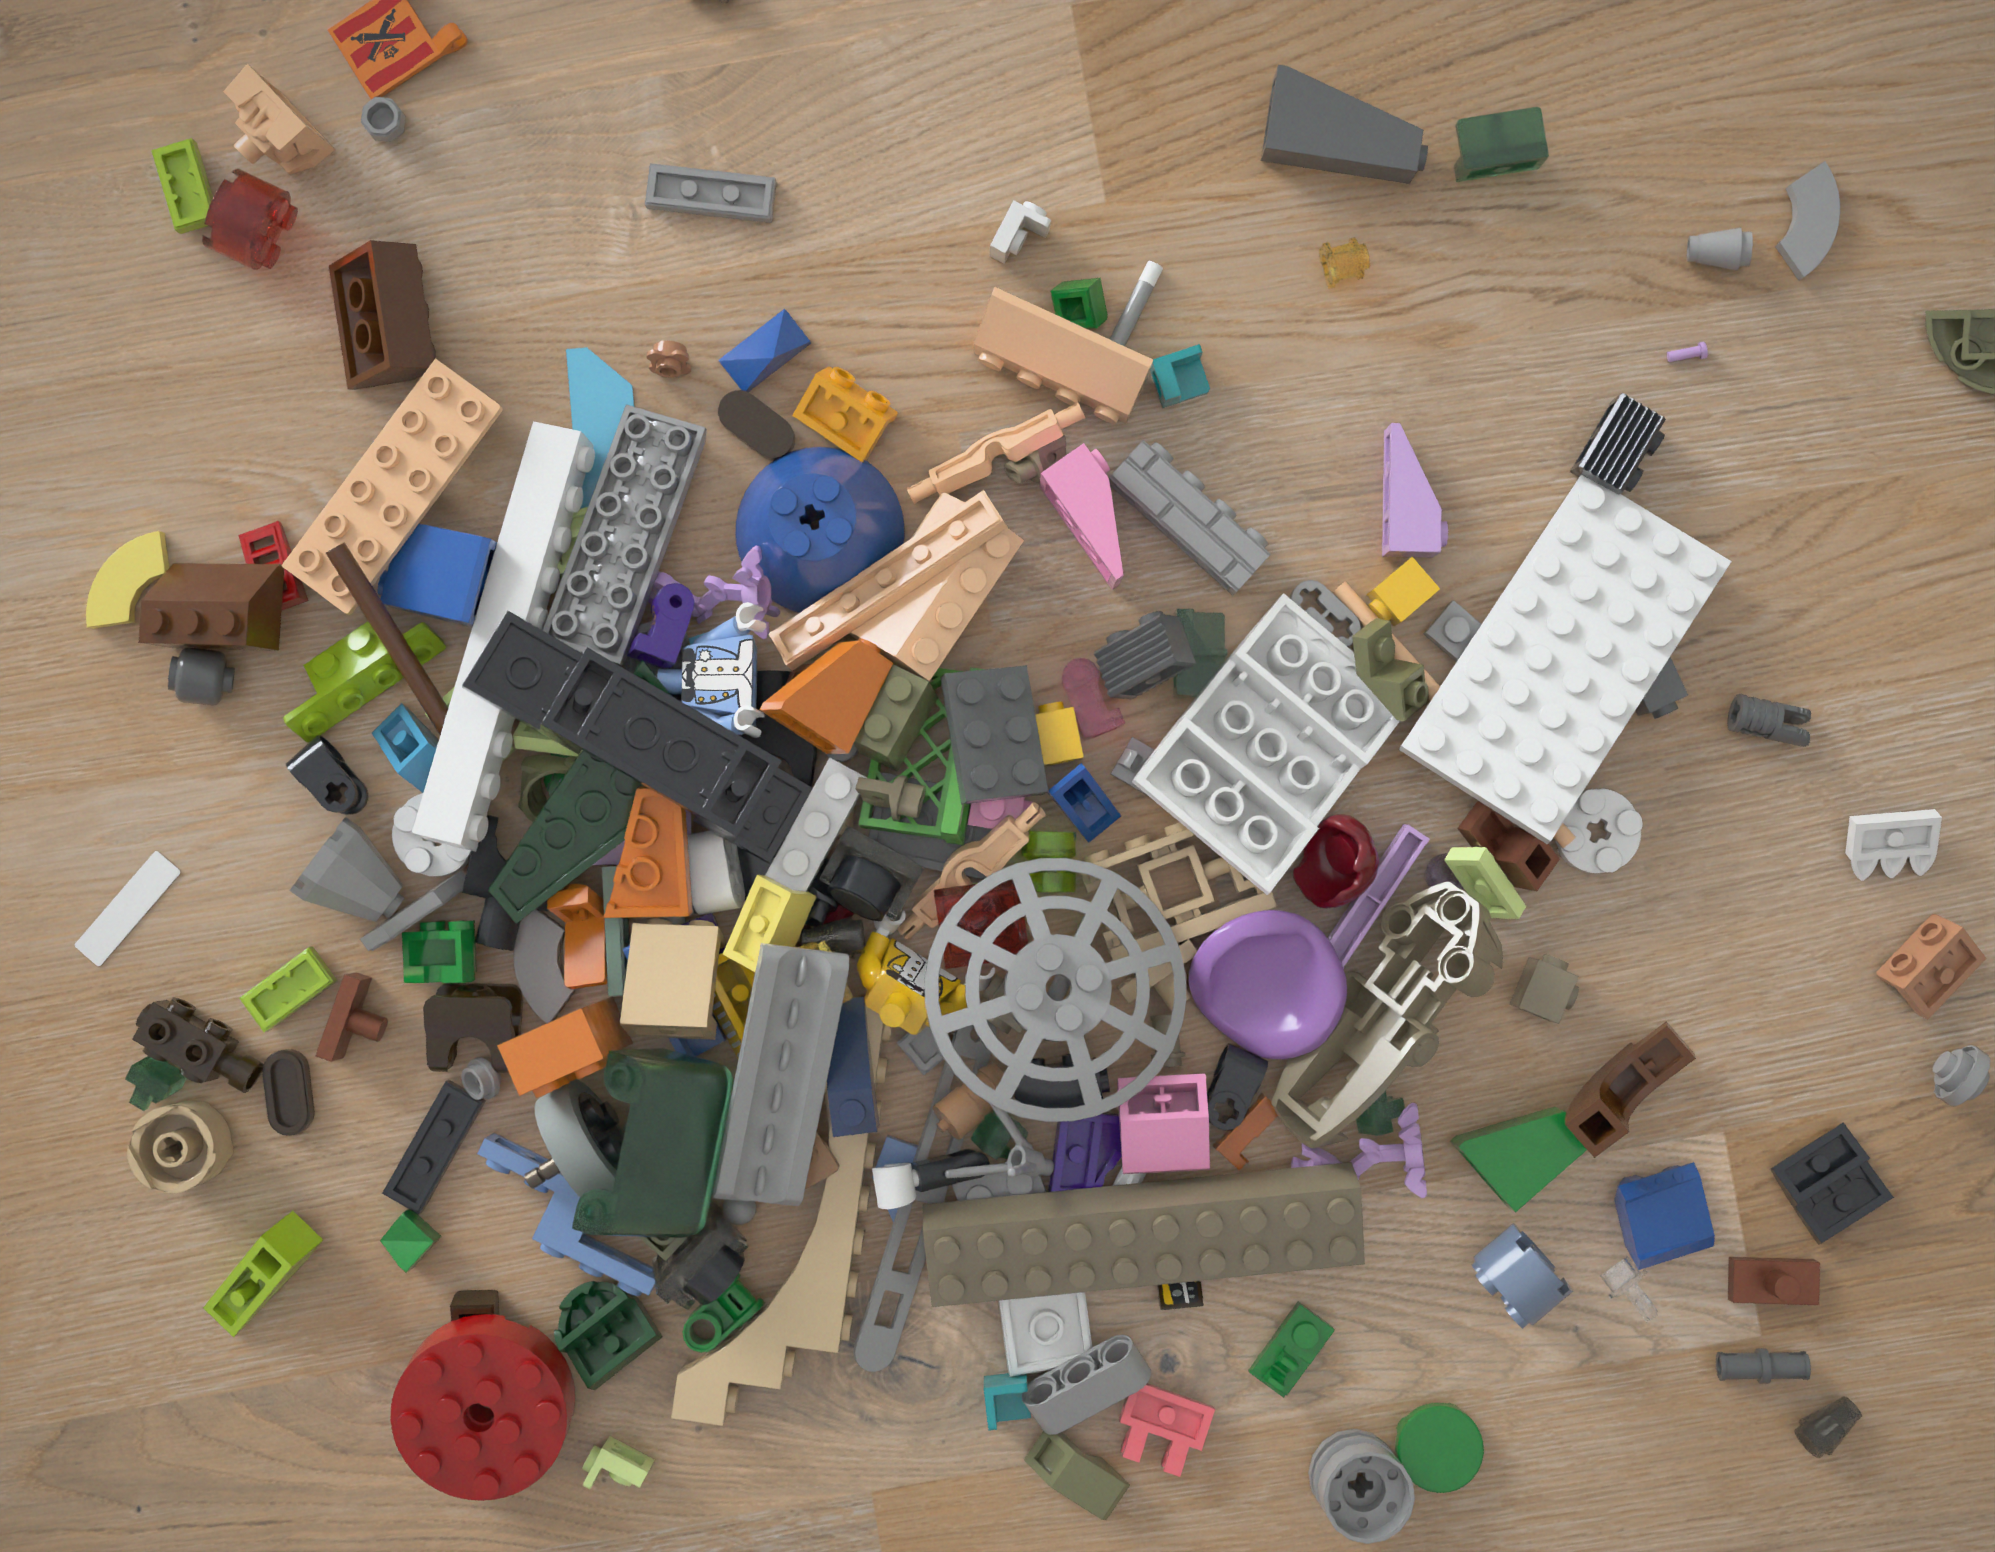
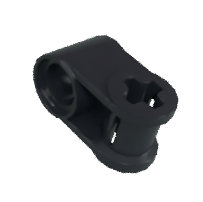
(324, 772)
(1237, 1078)

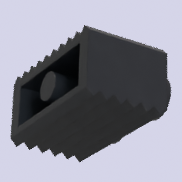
(1619, 445)

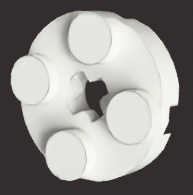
(1622, 829)
(421, 854)

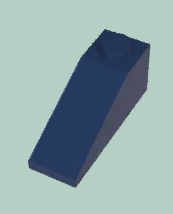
(851, 1074)

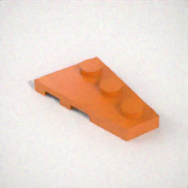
(653, 862)

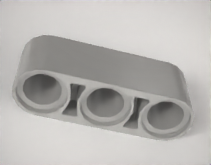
(1086, 1384)

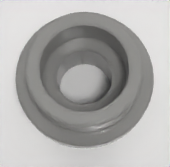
(481, 1079)

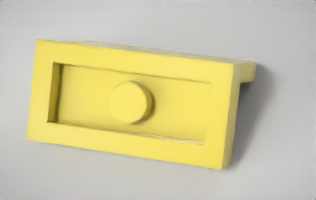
(769, 916)

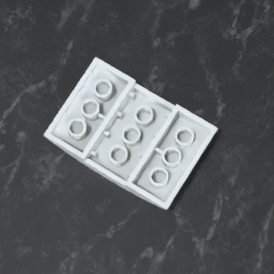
(1268, 744)

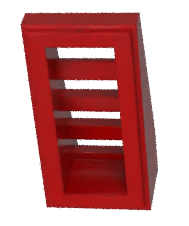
(295, 590)

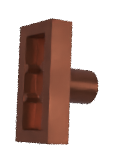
(349, 1018)
(1773, 1281)

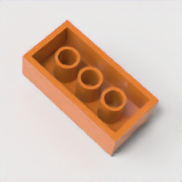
(565, 1048)

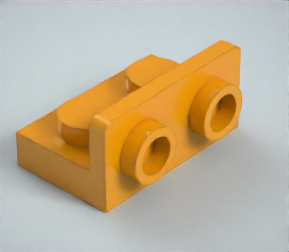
(845, 412)

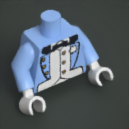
(722, 673)

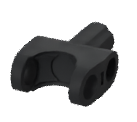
(777, 738)
(495, 926)

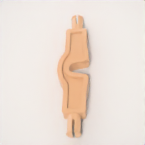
(1013, 442)
(985, 856)

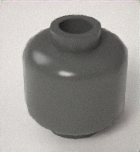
(200, 676)

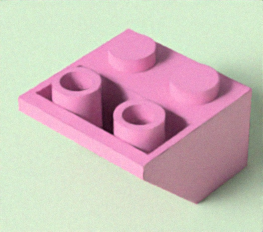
(1165, 1125)

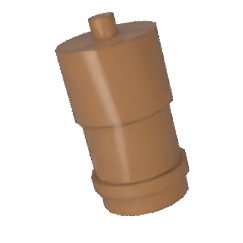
(962, 1109)

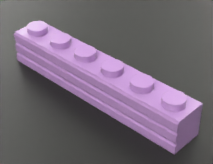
(1367, 907)

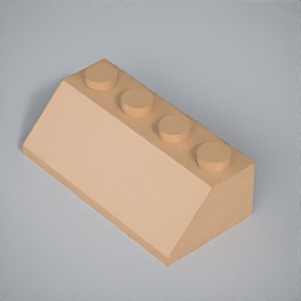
(1061, 357)
(929, 620)

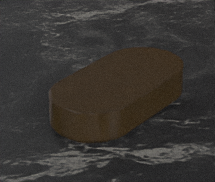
(756, 424)
(288, 1092)

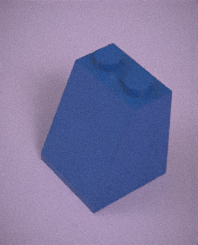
(438, 574)

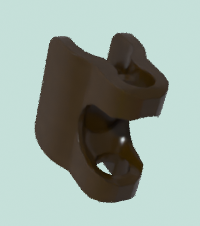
(473, 1011)

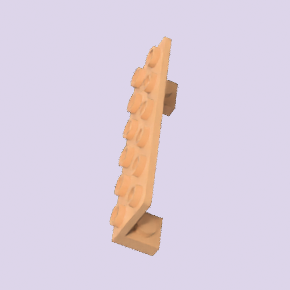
(395, 482)

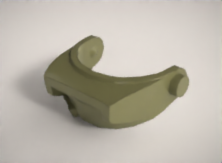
(533, 769)

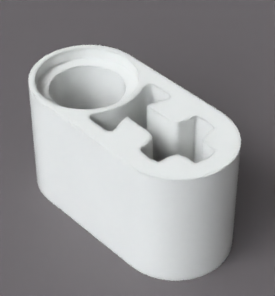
(714, 873)

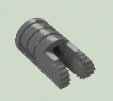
(1766, 720)

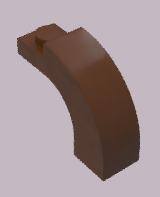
(1606, 1102)

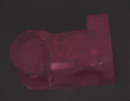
(1081, 687)

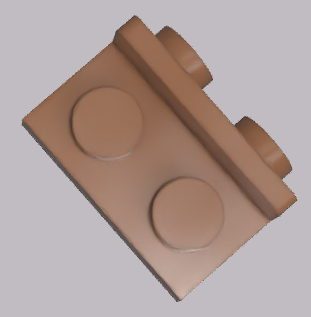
(1932, 964)

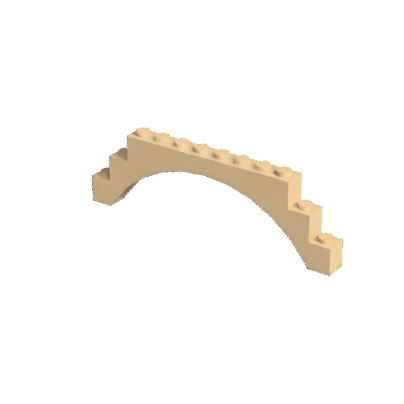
(813, 1298)

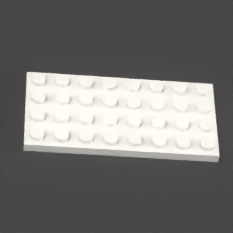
(1565, 657)

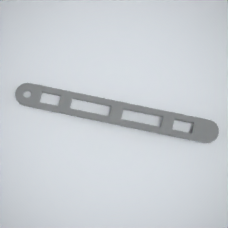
(875, 1342)

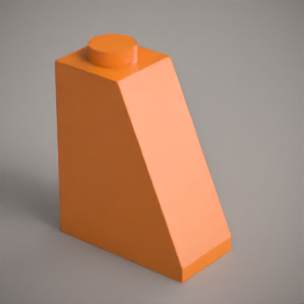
(832, 696)

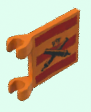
(390, 44)

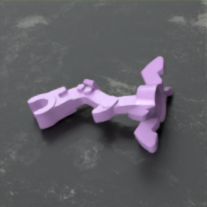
(753, 589)
(1373, 1153)

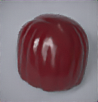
(1337, 862)

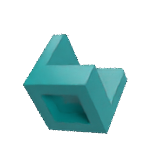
(1179, 376)
(1004, 1398)

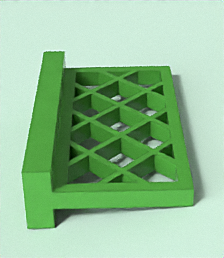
(952, 816)

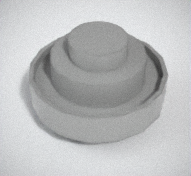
(1961, 1075)

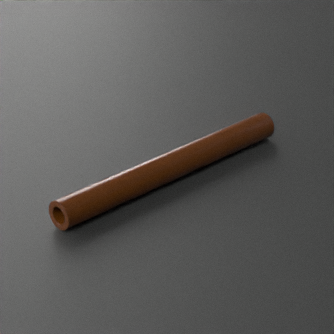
(389, 634)

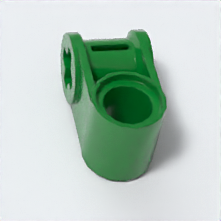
(725, 1313)

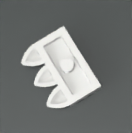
(1892, 840)

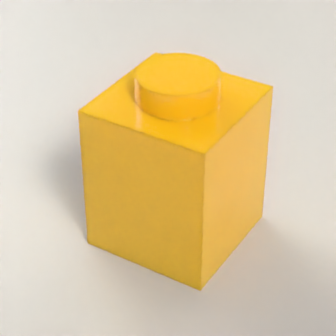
(1402, 592)
(1058, 734)

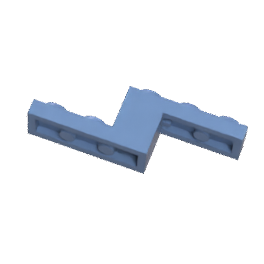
(555, 1227)

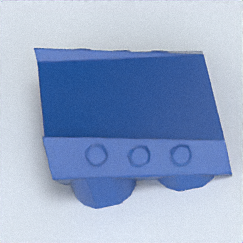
(1664, 1215)

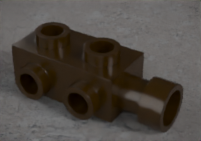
(186, 1032)

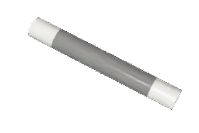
(1136, 303)

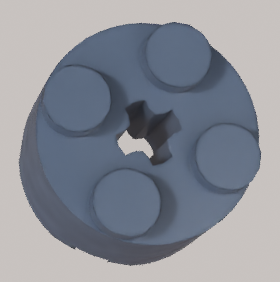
(1521, 1275)

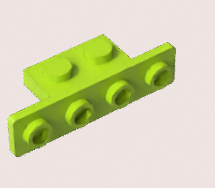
(353, 675)

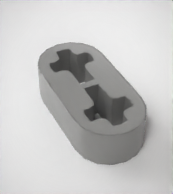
(1331, 606)

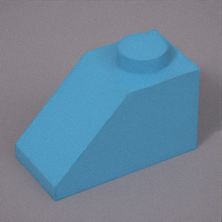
(407, 745)

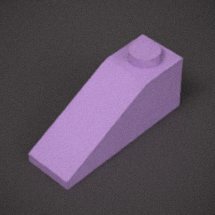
(1409, 506)

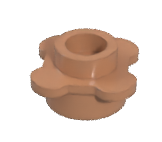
(668, 359)

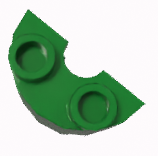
(440, 953)

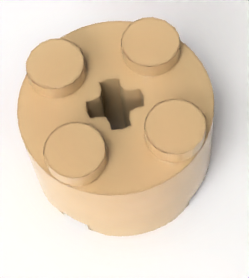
(155, 1153)

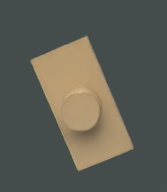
(1160, 977)

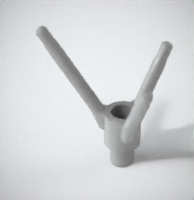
(1020, 1160)

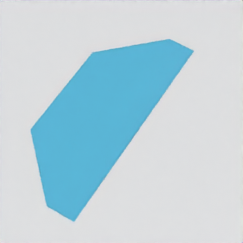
(597, 406)

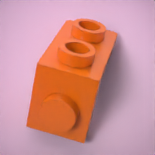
(584, 935)

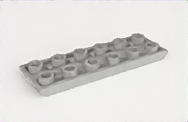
(625, 533)
(781, 1075)

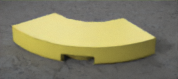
(124, 579)

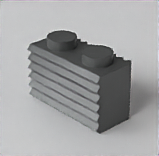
(1144, 656)

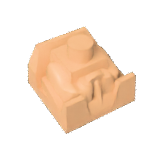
(274, 125)

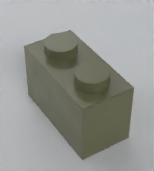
(895, 717)

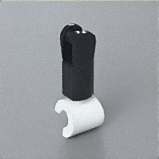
(897, 1182)

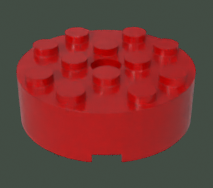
(475, 1448)

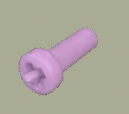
(1697, 351)

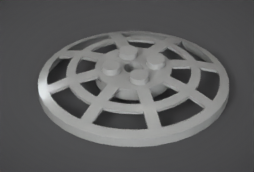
(1027, 994)

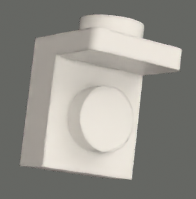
(1011, 233)

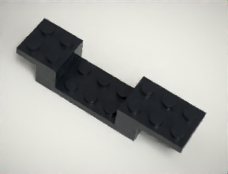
(641, 733)

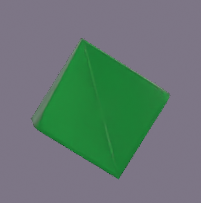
(1080, 302)
(409, 1239)

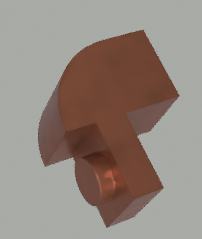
(1518, 853)

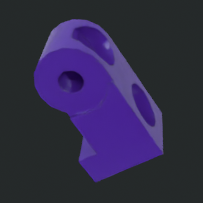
(671, 617)

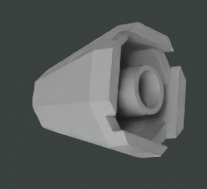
(350, 876)

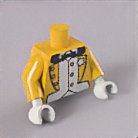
(896, 981)

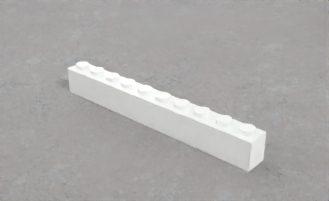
(521, 582)

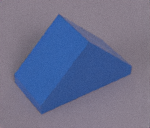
(1084, 803)

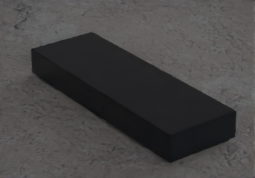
(433, 1147)

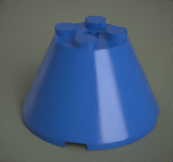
(855, 515)

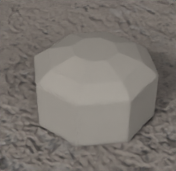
(383, 119)

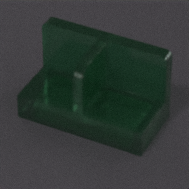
(1500, 144)
(1207, 644)

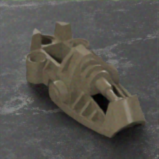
(1392, 1012)

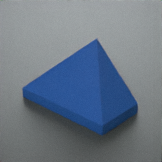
(764, 351)

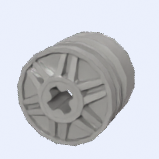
(1377, 1501)

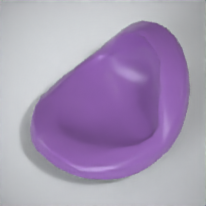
(1270, 983)

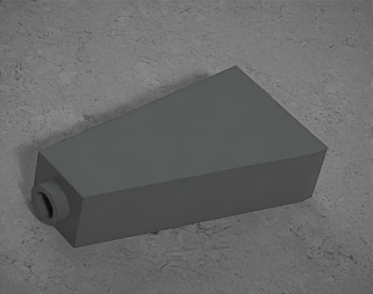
(1337, 133)

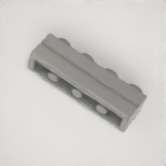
(1189, 517)

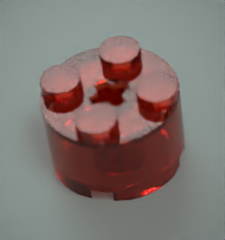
(249, 220)

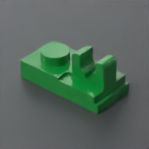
(1291, 1349)

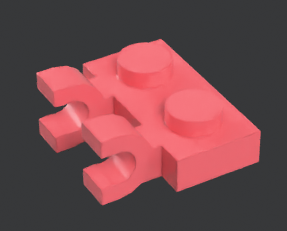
(1168, 1416)

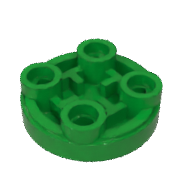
(1439, 1447)

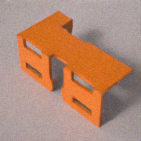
(1256, 1120)

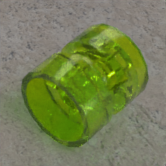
(1051, 845)

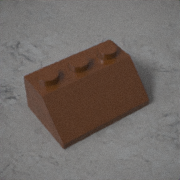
(381, 314)
(214, 607)

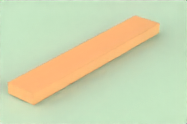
(887, 580)

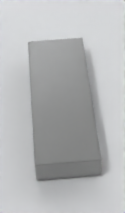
(710, 193)

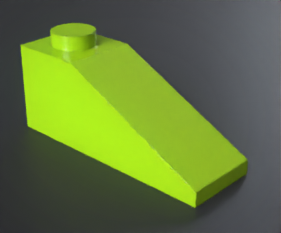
(262, 1272)

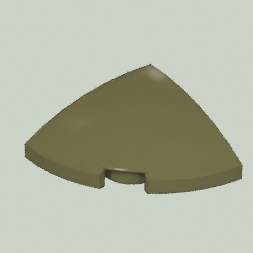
(1965, 344)

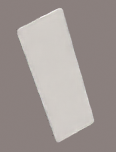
(127, 908)

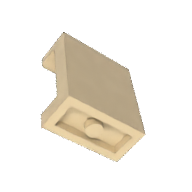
(671, 980)

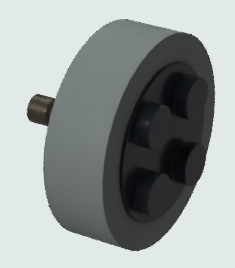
(580, 1138)

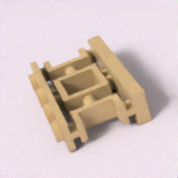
(1187, 916)

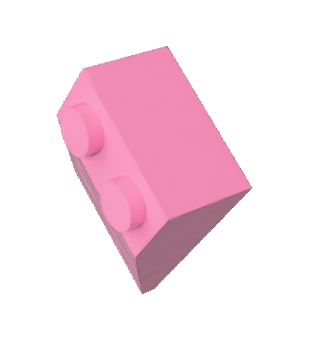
(1083, 499)

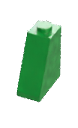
(1521, 1154)

